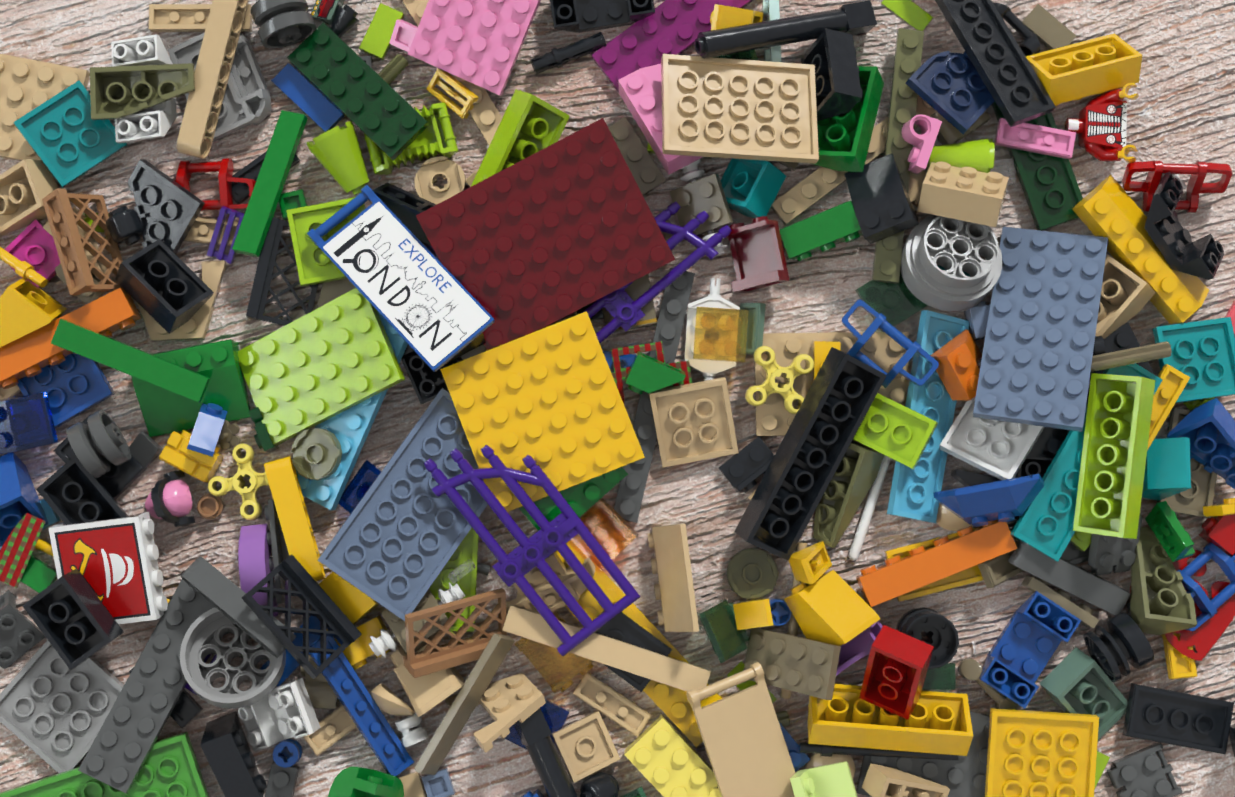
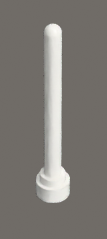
(868, 510)

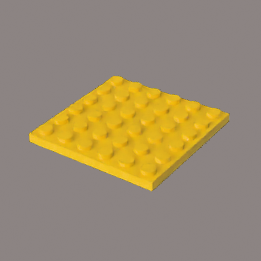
(545, 400)

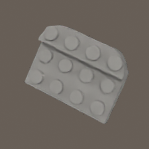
(246, 94)

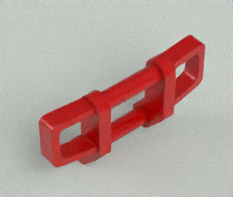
(225, 170)
(1194, 187)

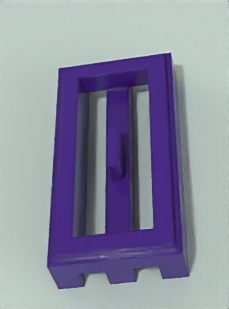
(217, 232)

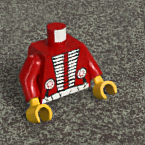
(1104, 126)

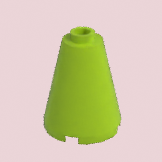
(974, 154)
(341, 156)

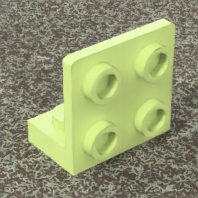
(824, 781)

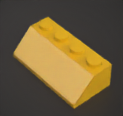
(1086, 68)

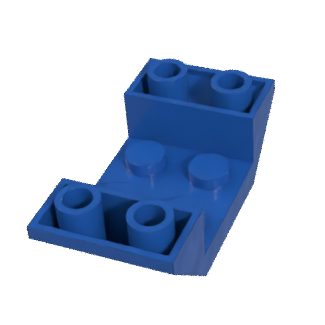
(1027, 647)

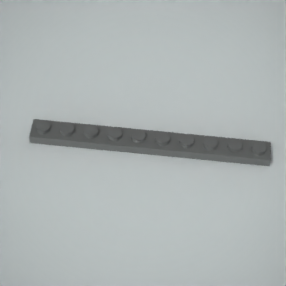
(668, 331)

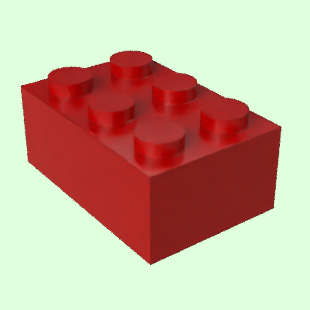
(896, 672)

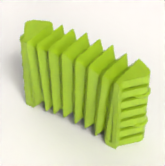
(434, 140)

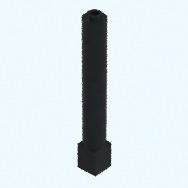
(849, 18)
(536, 737)

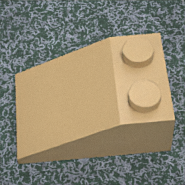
(22, 194)
(1121, 297)

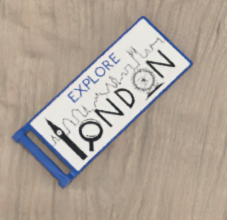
(402, 280)

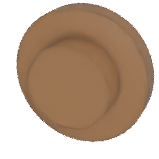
(210, 506)

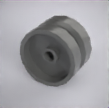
(282, 22)
(98, 443)

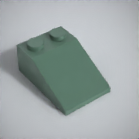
(1084, 688)

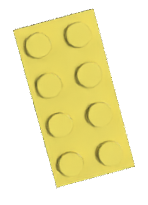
(671, 762)

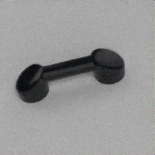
(1031, 43)

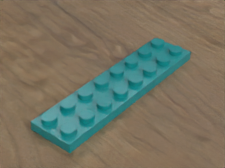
(1050, 516)

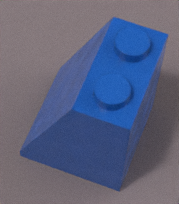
(16, 495)

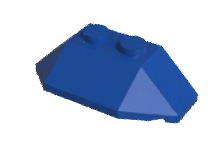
(992, 500)

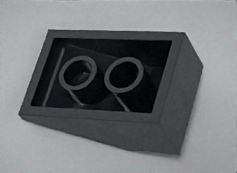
(880, 199)

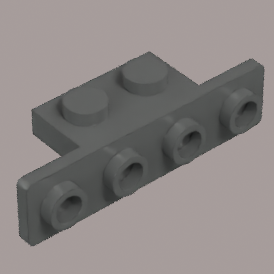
(279, 549)

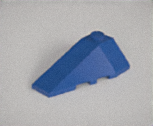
(1211, 438)

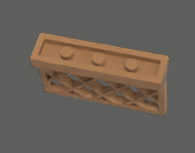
(71, 244)
(458, 650)

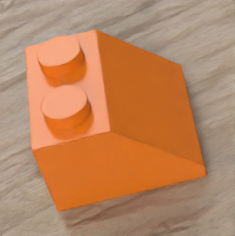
(959, 366)

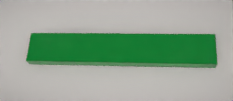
(270, 183)
(130, 360)

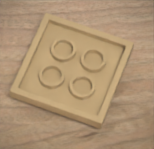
(693, 422)

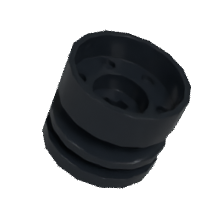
(939, 630)
(1121, 644)

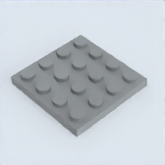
(58, 707)

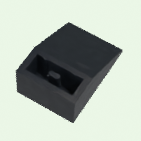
(424, 380)

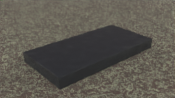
(1178, 718)

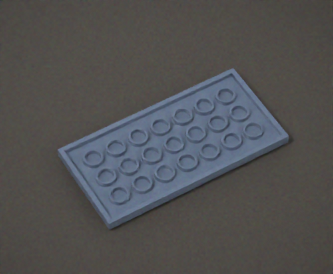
(1041, 329)
(400, 528)

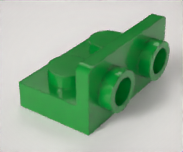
(1170, 532)

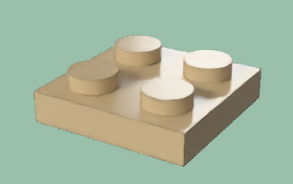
(585, 746)

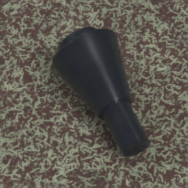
(343, 20)

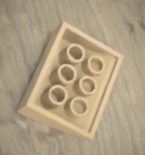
(674, 578)

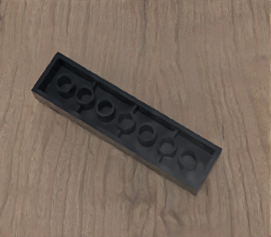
(810, 453)

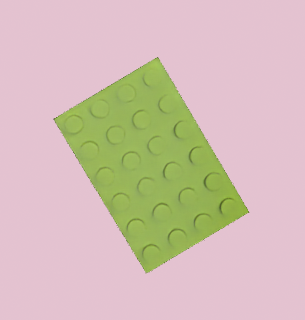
(319, 366)

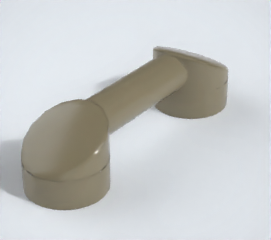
(972, 670)

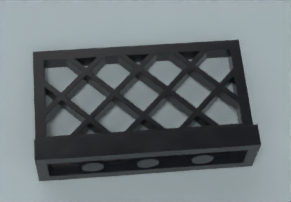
(264, 275)
(314, 599)

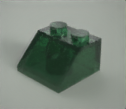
(722, 631)

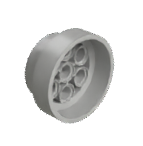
(950, 287)
(205, 638)

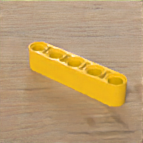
(294, 515)

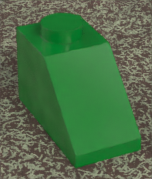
(651, 374)

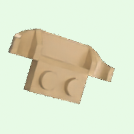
(545, 589)

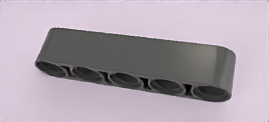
(1070, 578)
(228, 600)

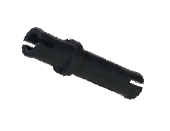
(575, 50)

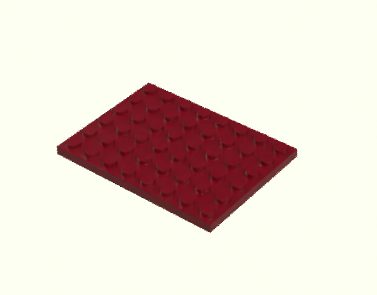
(548, 234)

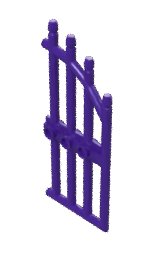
(619, 303)
(540, 545)

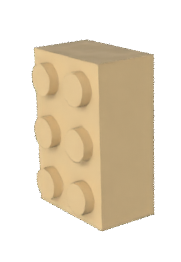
(963, 194)

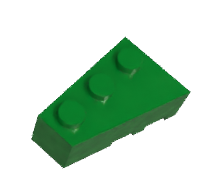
(821, 232)

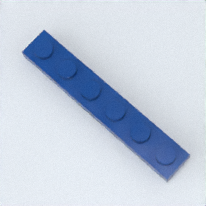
(363, 710)

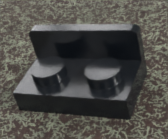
(747, 465)

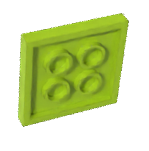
(311, 262)

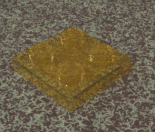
(720, 334)

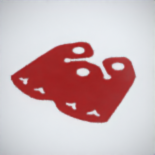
(1210, 631)

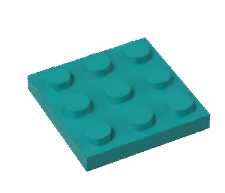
(67, 136)
(1203, 353)

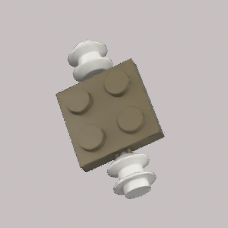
(702, 196)
(397, 626)

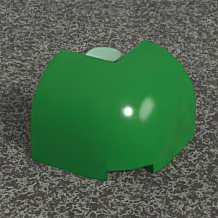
(365, 783)

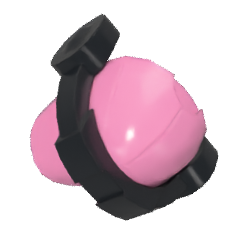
(171, 500)

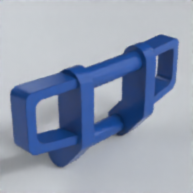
(895, 334)
(1207, 606)

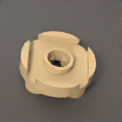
(428, 175)

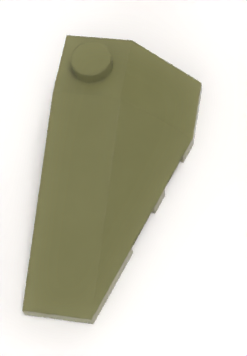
(129, 89)
(846, 492)
(1157, 594)

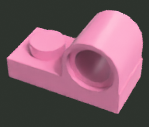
(924, 143)

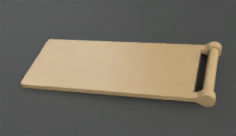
(744, 738)

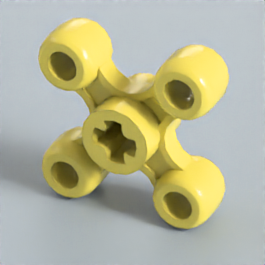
(774, 370)
(237, 483)

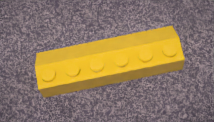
(1113, 214)
(936, 725)

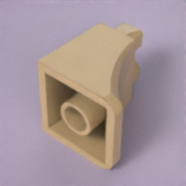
(429, 689)

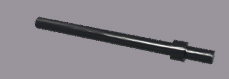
(828, 750)

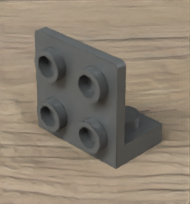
(16, 631)

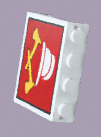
(116, 562)

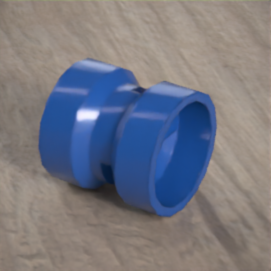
(781, 612)

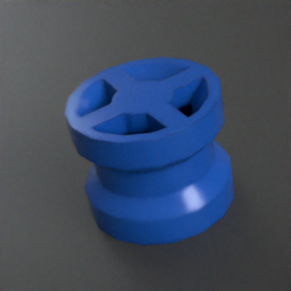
(292, 752)

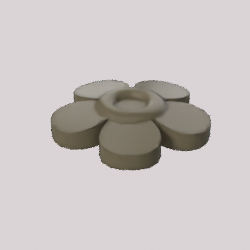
(228, 435)

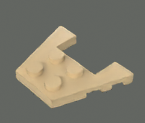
(198, 325)
(506, 703)

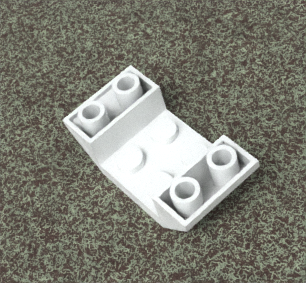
(152, 121)
(280, 716)

